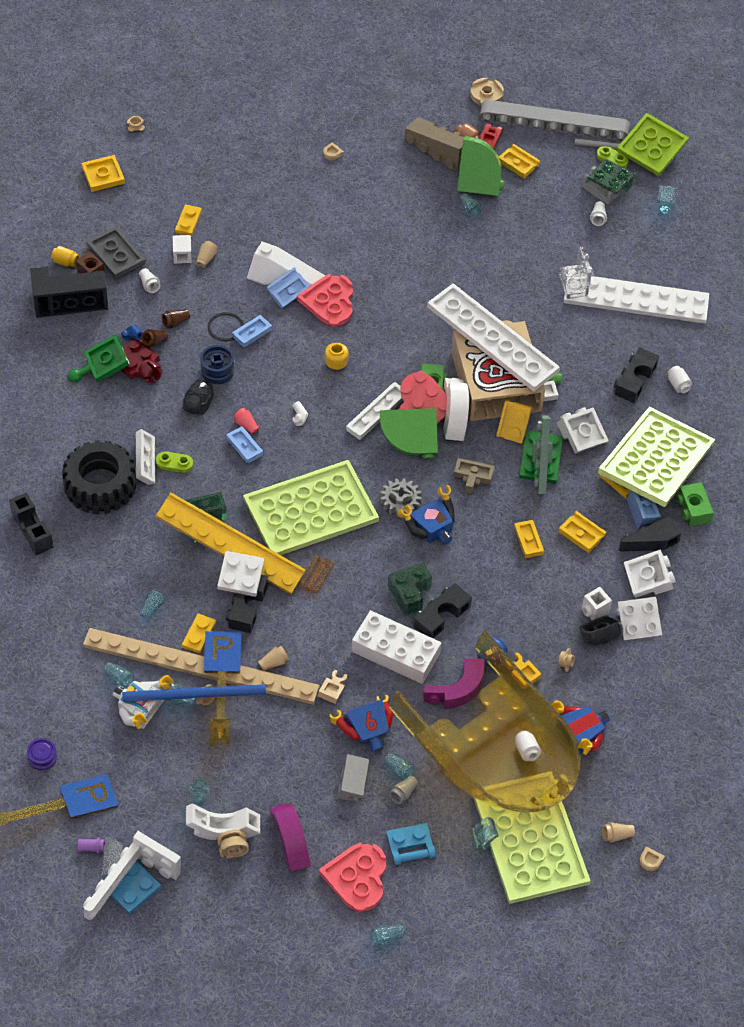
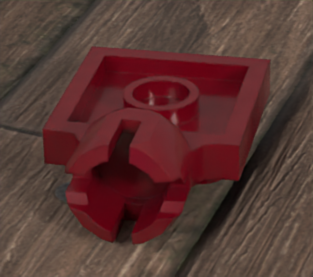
(142, 362)

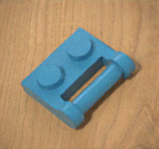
(409, 838)

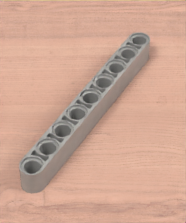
(554, 119)

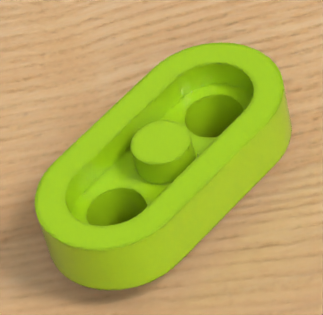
(608, 153)
(174, 461)

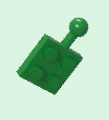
(103, 360)

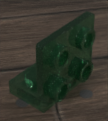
(612, 177)

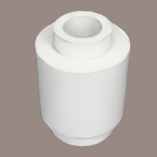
(679, 379)
(527, 746)

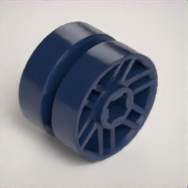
(217, 364)

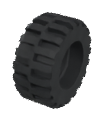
(99, 496)

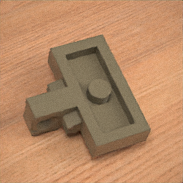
(473, 473)

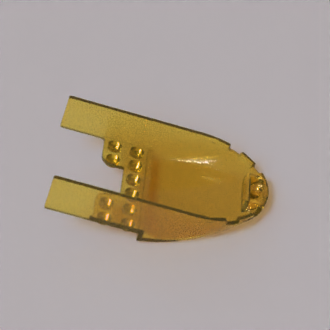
(484, 753)

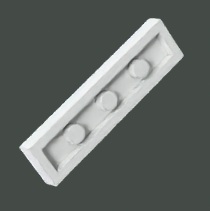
(370, 416)

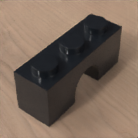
(640, 363)
(29, 523)
(451, 600)
(241, 615)

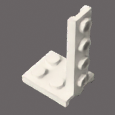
(143, 848)

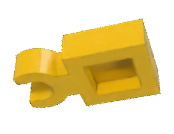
(527, 669)

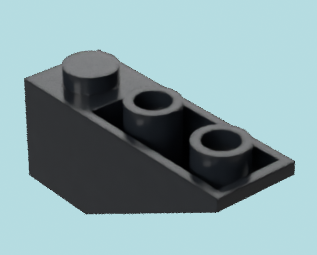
(656, 537)

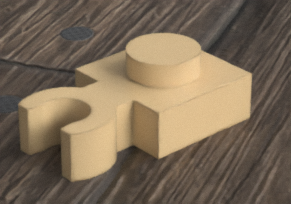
(332, 688)

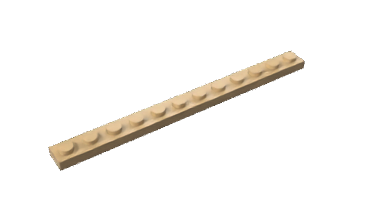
(194, 665)

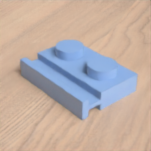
(287, 287)

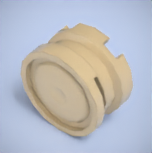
(233, 843)

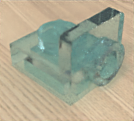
(484, 833)

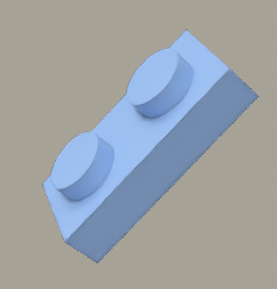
(252, 331)
(244, 445)

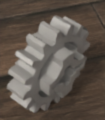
(398, 495)

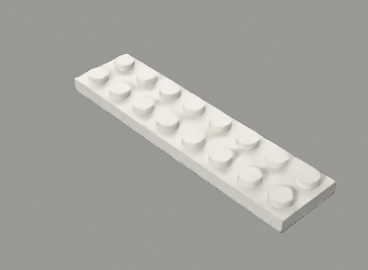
(645, 299)
(493, 337)

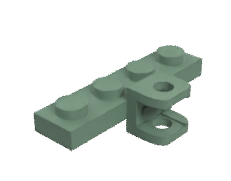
(542, 454)

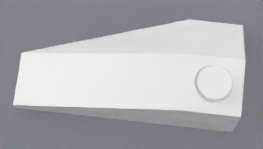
(272, 263)

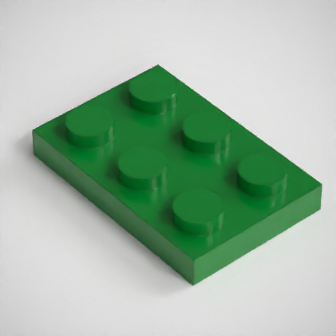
(527, 468)

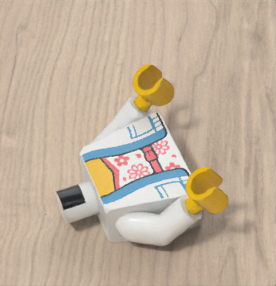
(140, 712)

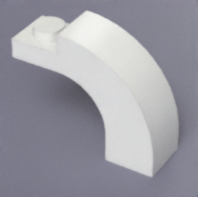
(457, 409)
(211, 825)

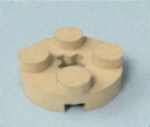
(483, 84)

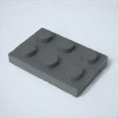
(116, 252)

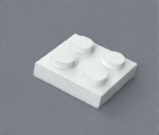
(240, 573)

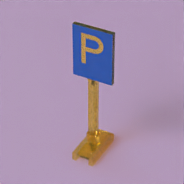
(221, 657)
(79, 798)

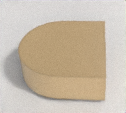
(332, 152)
(650, 859)

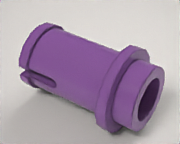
(91, 845)

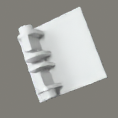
(639, 618)

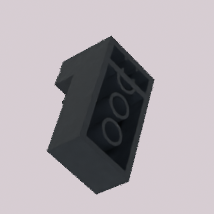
(68, 293)

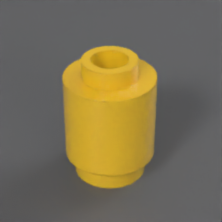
(64, 257)

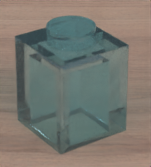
(666, 199)

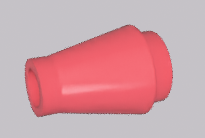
(244, 418)

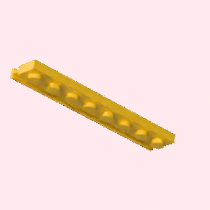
(224, 538)

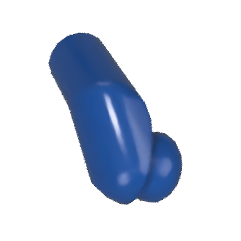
(132, 332)

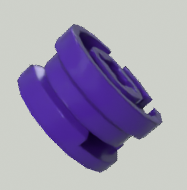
(41, 754)

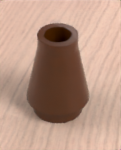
(174, 317)
(153, 337)

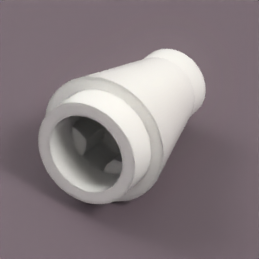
(598, 215)
(150, 282)

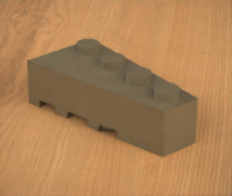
(436, 142)

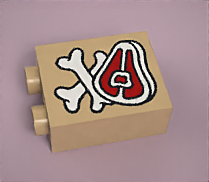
(488, 381)

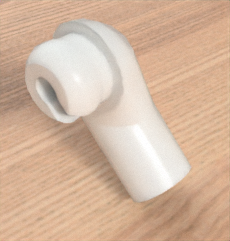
(301, 415)

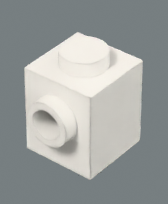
(182, 249)
(596, 604)

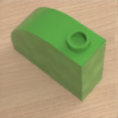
(479, 168)
(411, 431)

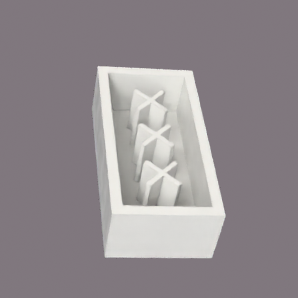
(396, 647)

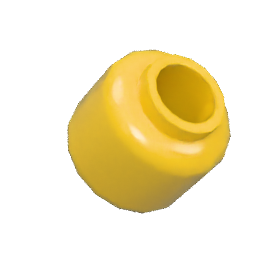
(336, 356)

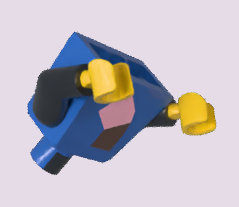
(431, 520)

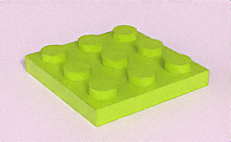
(652, 144)

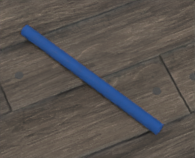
(187, 693)

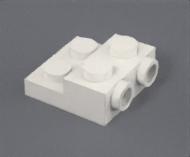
(582, 429)
(650, 574)

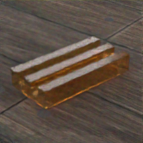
(322, 562)

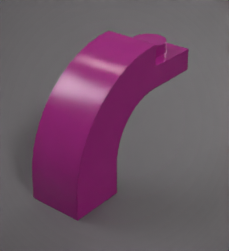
(460, 692)
(291, 836)

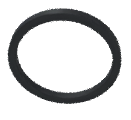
(223, 313)

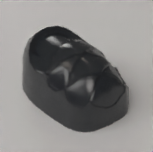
(198, 397)
(601, 630)

